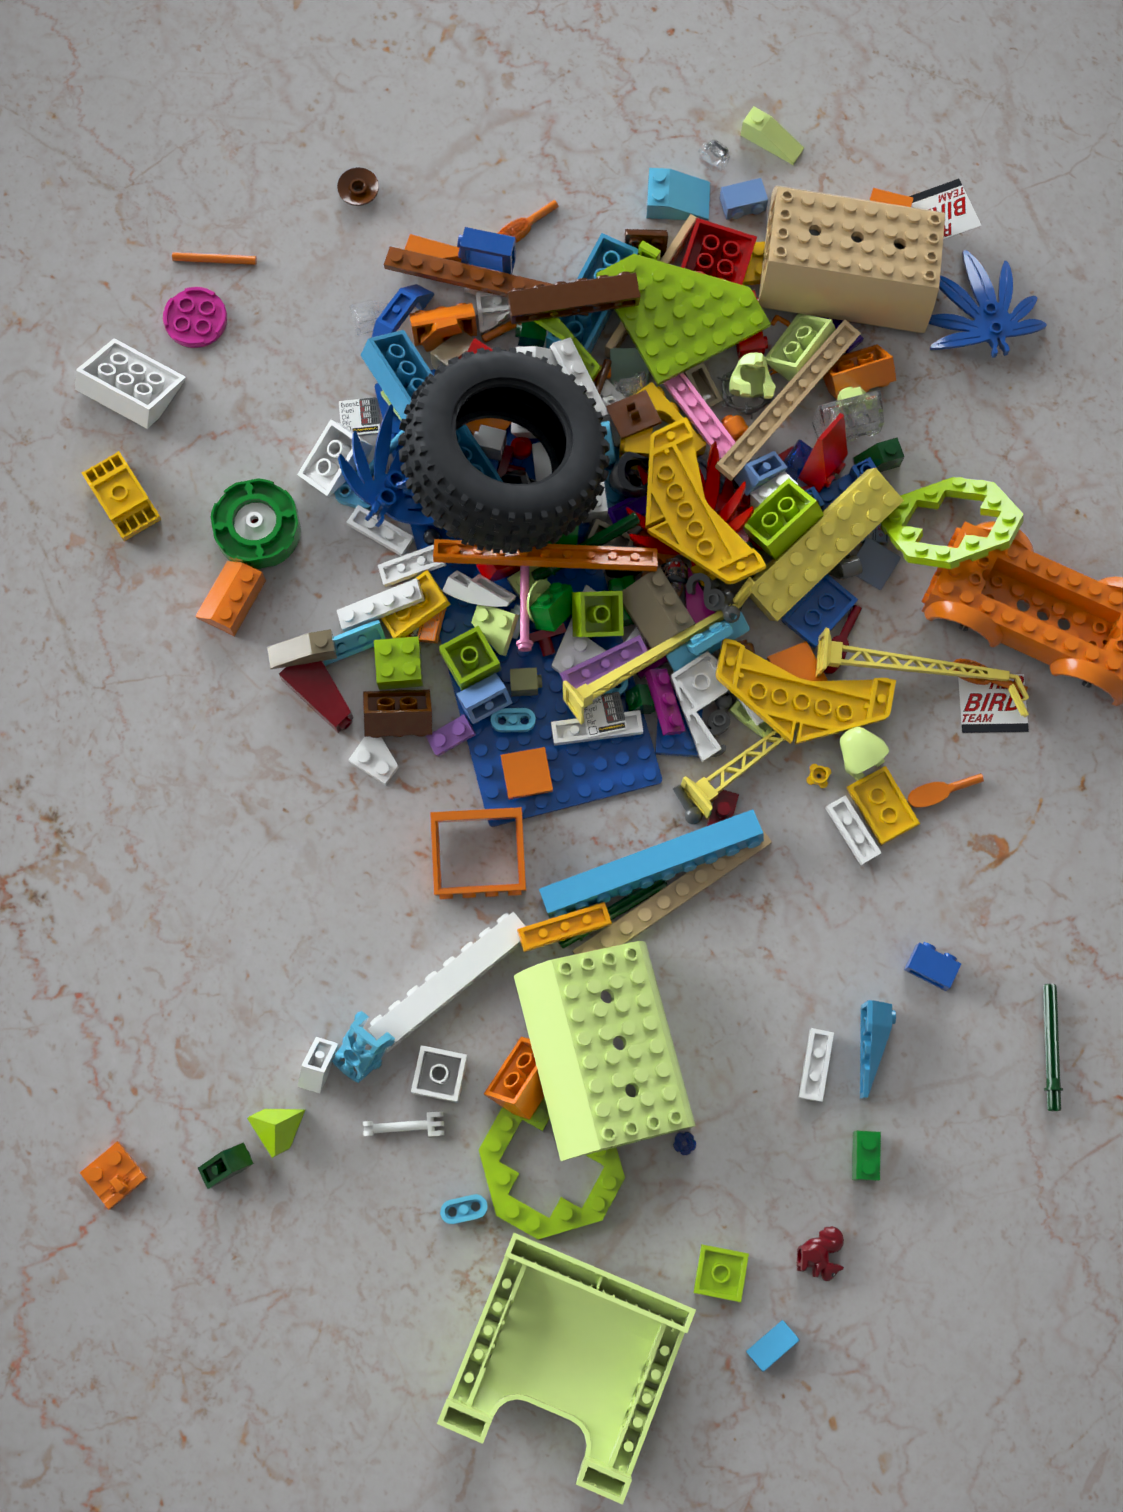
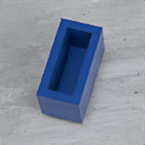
(933, 966)

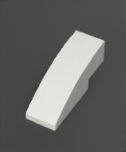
(477, 590)

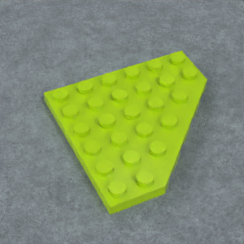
(684, 315)

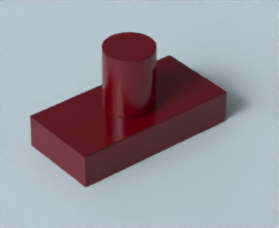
(506, 461)
(545, 640)
(723, 807)

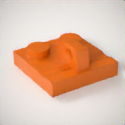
(113, 1175)

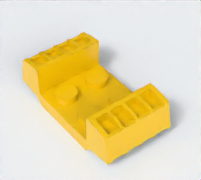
(121, 496)

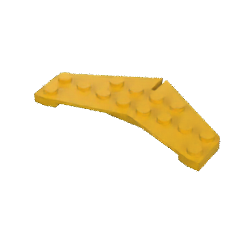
(690, 523)
(786, 700)

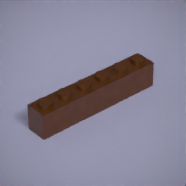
(573, 298)

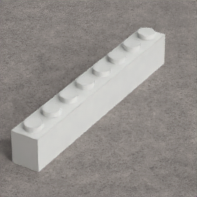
(450, 981)

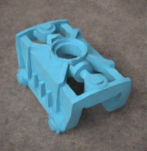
(355, 1042)

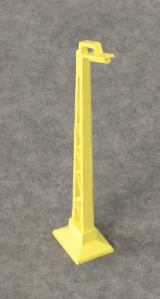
(830, 654)
(584, 695)
(703, 793)

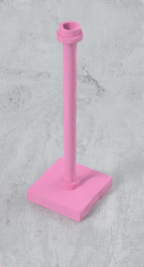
(524, 643)

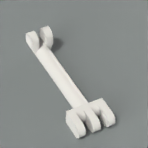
(370, 1128)

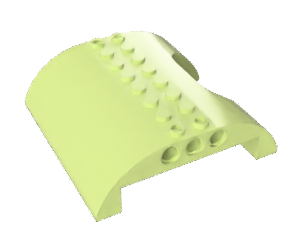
(575, 1348)

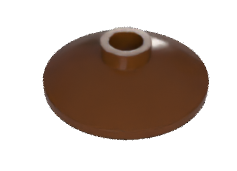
(356, 179)

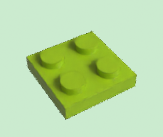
(721, 1273)

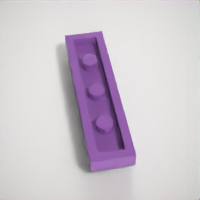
(604, 663)

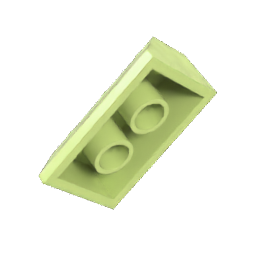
(799, 344)

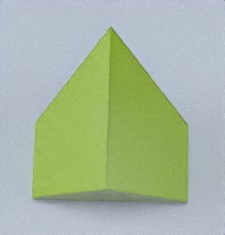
(276, 1128)

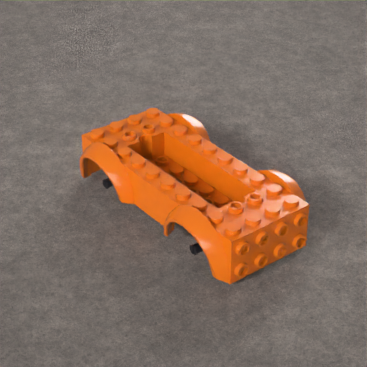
(986, 596)

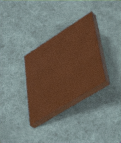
(633, 414)

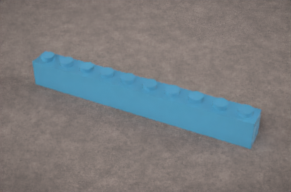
(653, 864)

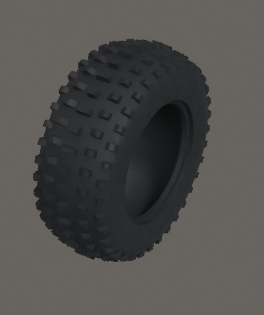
(522, 392)

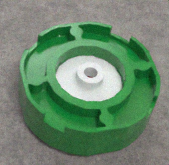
(256, 523)

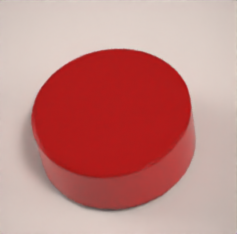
(522, 447)

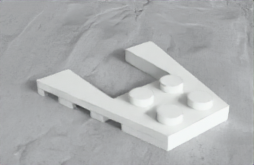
(579, 649)
(695, 689)

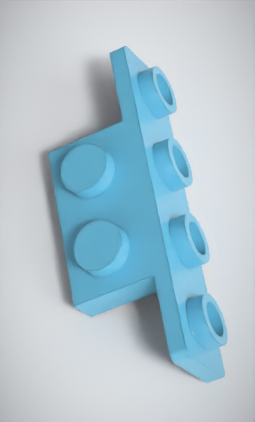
(707, 641)

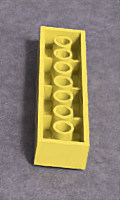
(824, 544)

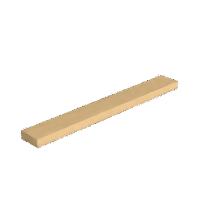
(669, 257)

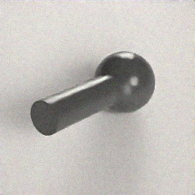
(692, 814)

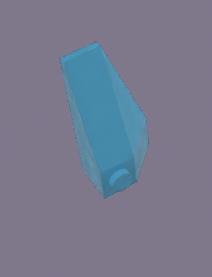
(874, 1033)

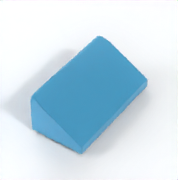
(772, 1345)

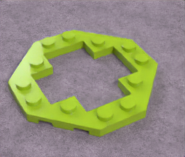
(972, 547)
(566, 1214)

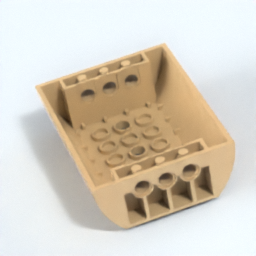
(845, 278)

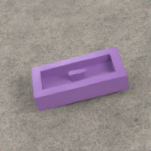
(451, 735)

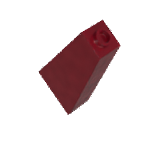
(319, 692)

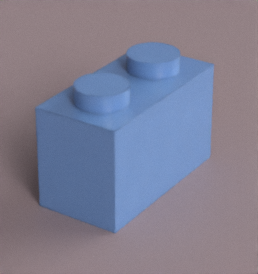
(743, 199)
(760, 471)
(484, 698)

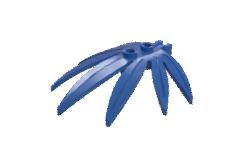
(991, 319)
(382, 491)

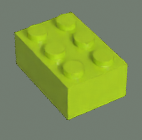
(782, 518)

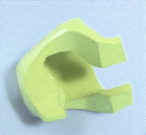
(752, 378)
(861, 751)

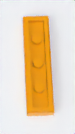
(564, 927)

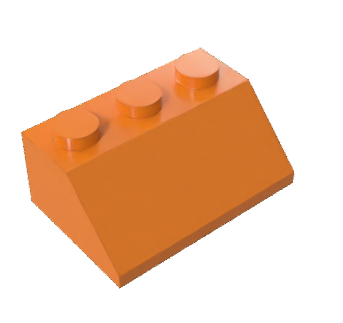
(423, 320)
(861, 368)
(231, 597)
(518, 1082)

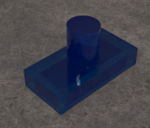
(797, 458)

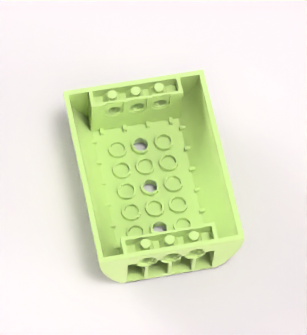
(576, 1054)

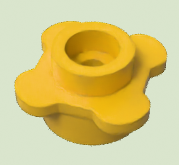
(823, 771)

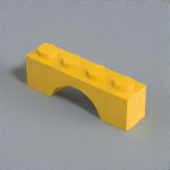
(670, 413)

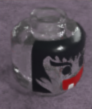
(714, 155)
(676, 572)

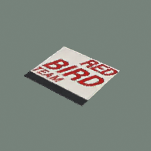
(953, 202)
(990, 708)

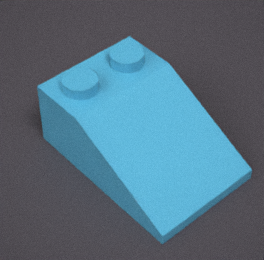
(676, 195)

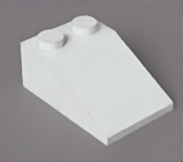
(322, 464)

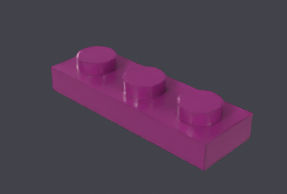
(665, 701)

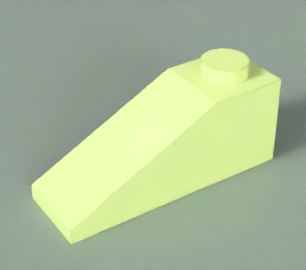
(770, 135)

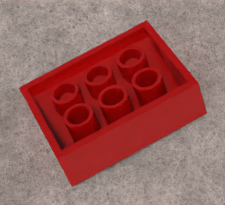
(719, 251)

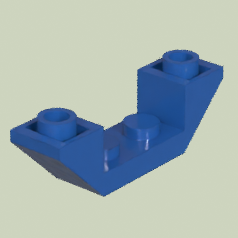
(400, 307)
(838, 486)

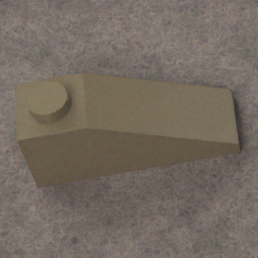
(303, 650)

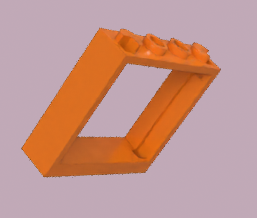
(477, 815)

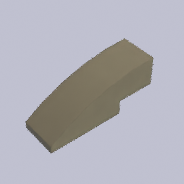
(703, 384)

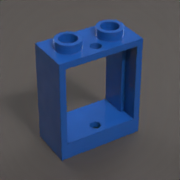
(487, 250)

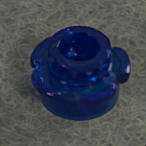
(678, 1144)

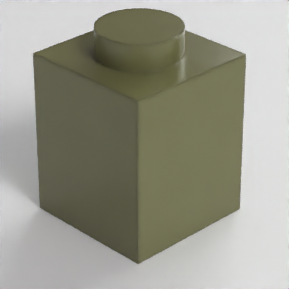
(525, 682)

